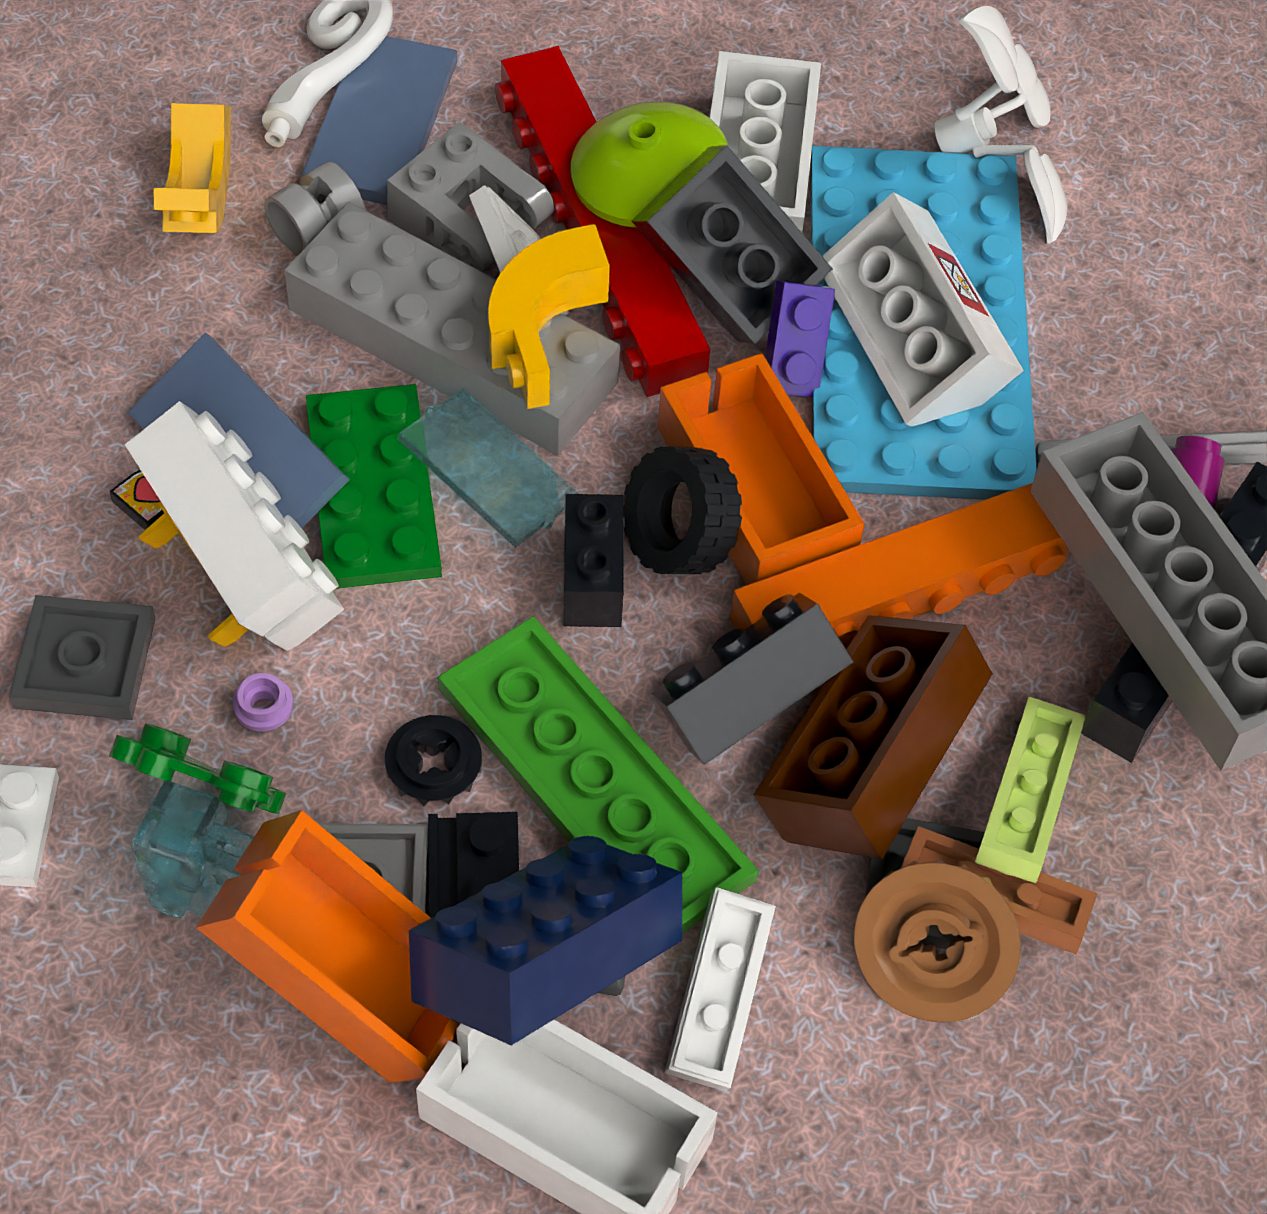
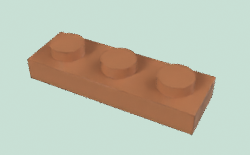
(1045, 909)

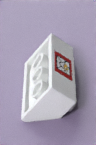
(918, 314)

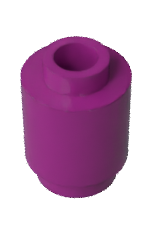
(1202, 462)

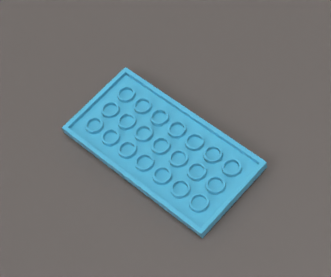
(852, 413)

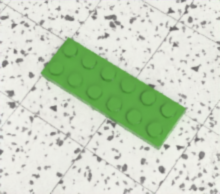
(589, 762)

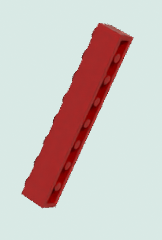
(644, 298)

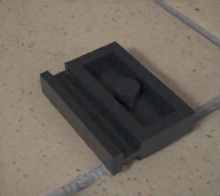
(469, 855)

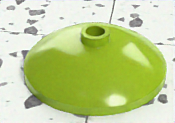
(636, 155)

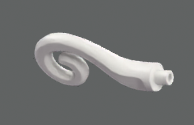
(355, 43)

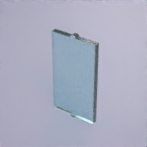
(488, 467)

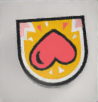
(137, 499)

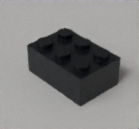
(729, 241)

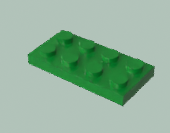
(383, 517)

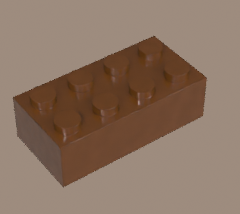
(874, 736)

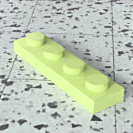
(1031, 790)

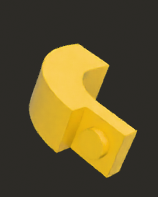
(197, 169)
(536, 285)

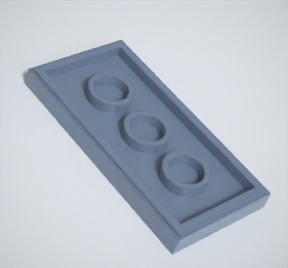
(384, 113)
(215, 383)

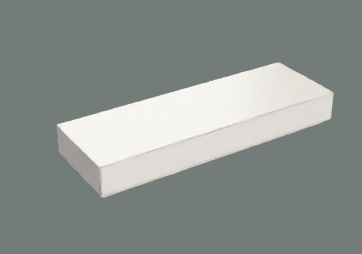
(720, 989)

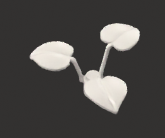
(973, 127)

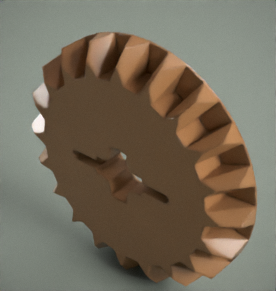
(917, 977)

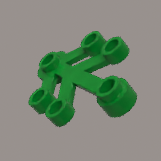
(164, 752)

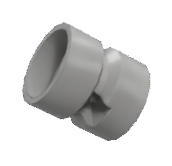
(303, 210)

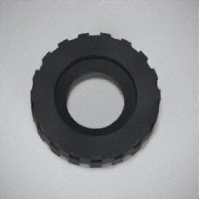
(713, 516)

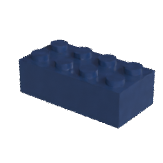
(545, 938)

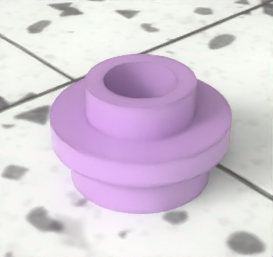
(260, 687)

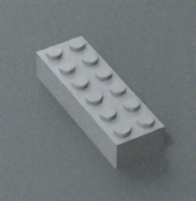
(432, 323)
(1166, 576)

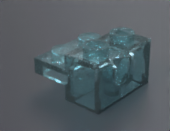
(186, 850)

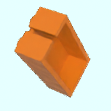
(788, 491)
(330, 944)

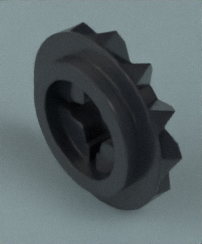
(433, 735)

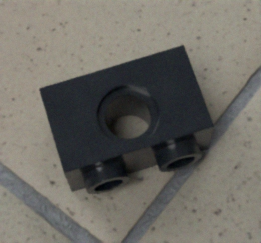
(593, 560)

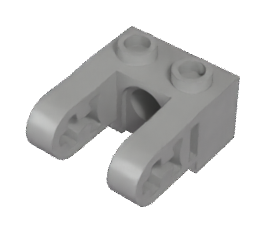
(435, 188)

